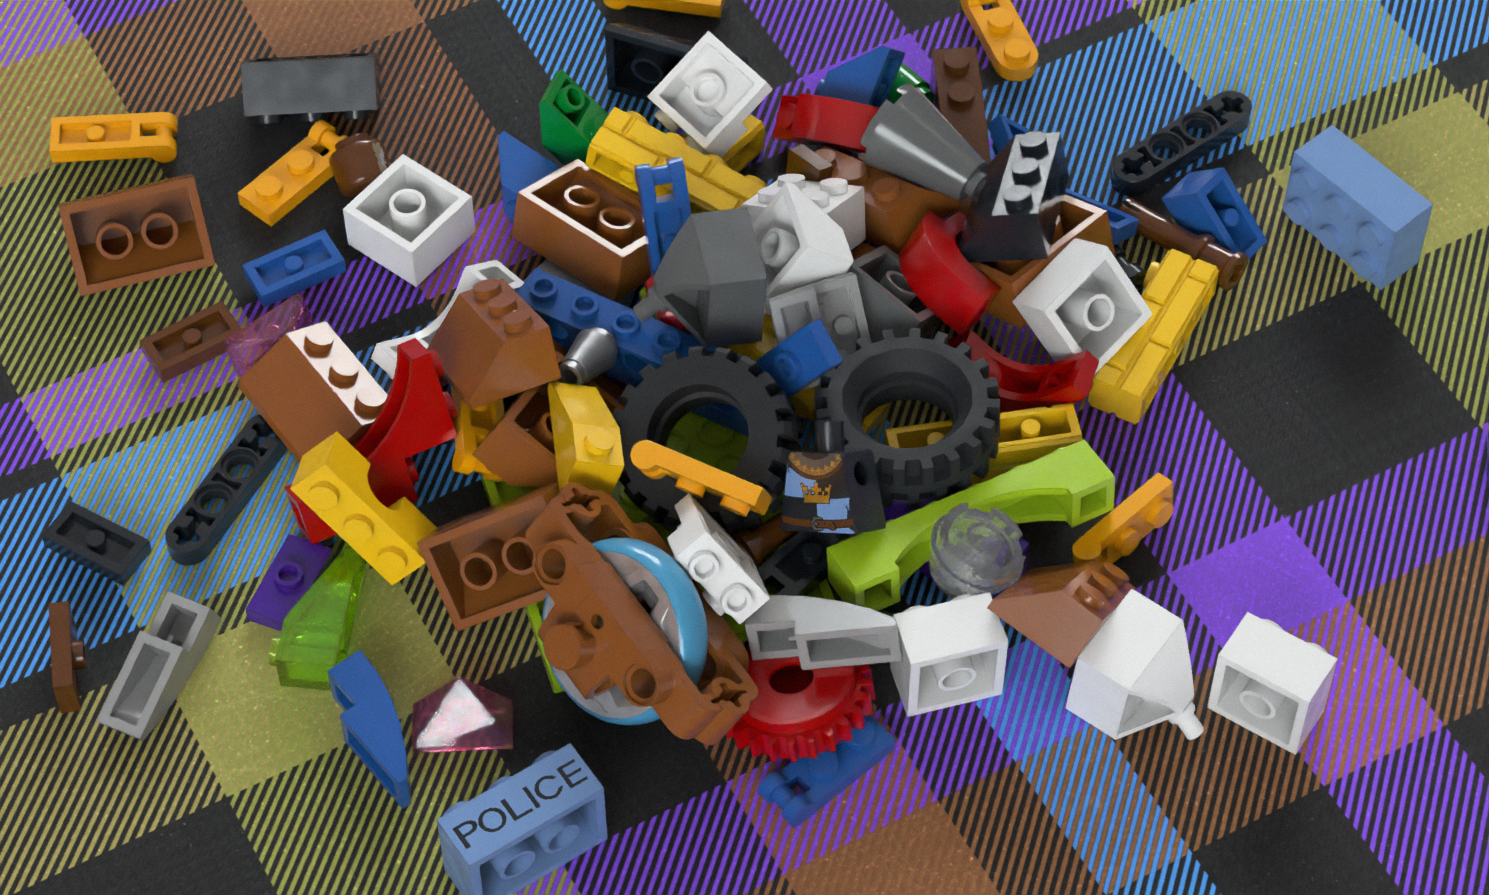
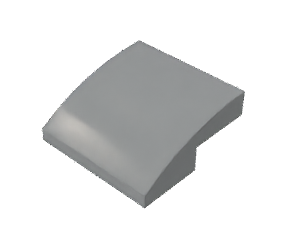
(832, 301)

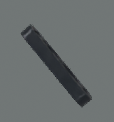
(1176, 138)
(223, 486)

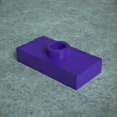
(287, 580)

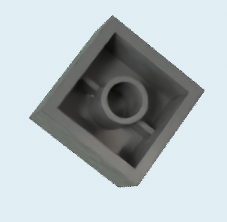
(712, 280)
(888, 297)

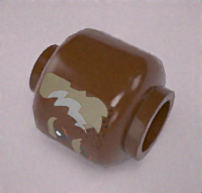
(358, 163)

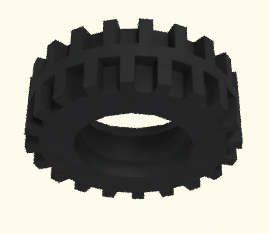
(923, 372)

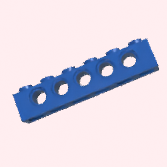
(573, 309)

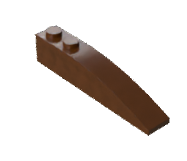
(960, 99)

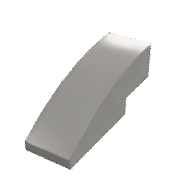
(822, 632)
(159, 666)

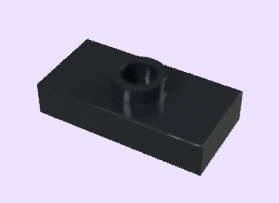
(96, 543)

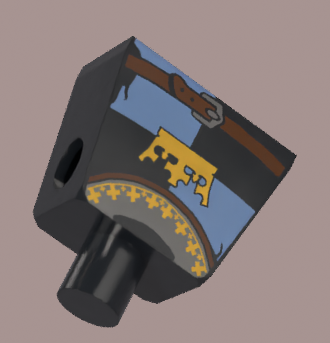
(831, 486)

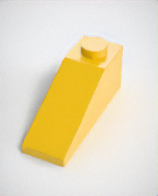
(584, 437)

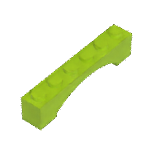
(1059, 487)

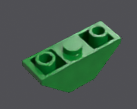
(568, 119)

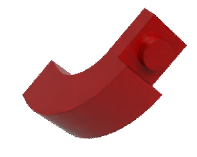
(823, 121)
(943, 275)
(1033, 385)

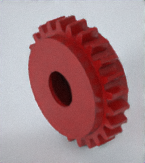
(801, 709)

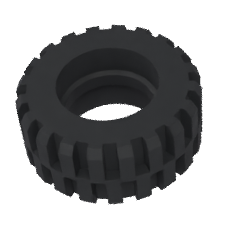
(697, 381)

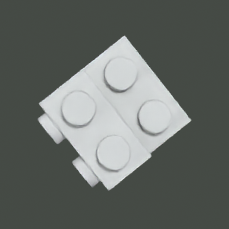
(709, 96)
(716, 562)

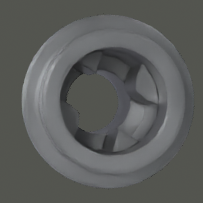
(589, 356)

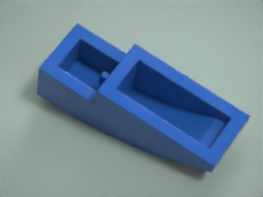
(371, 724)

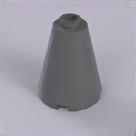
(922, 147)

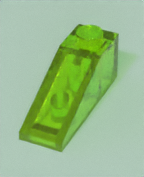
(319, 625)

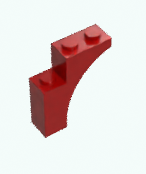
(411, 421)

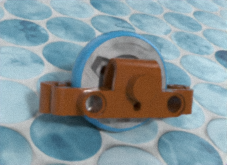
(653, 627)

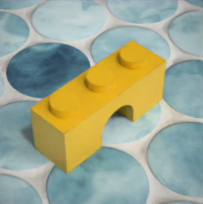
(337, 489)

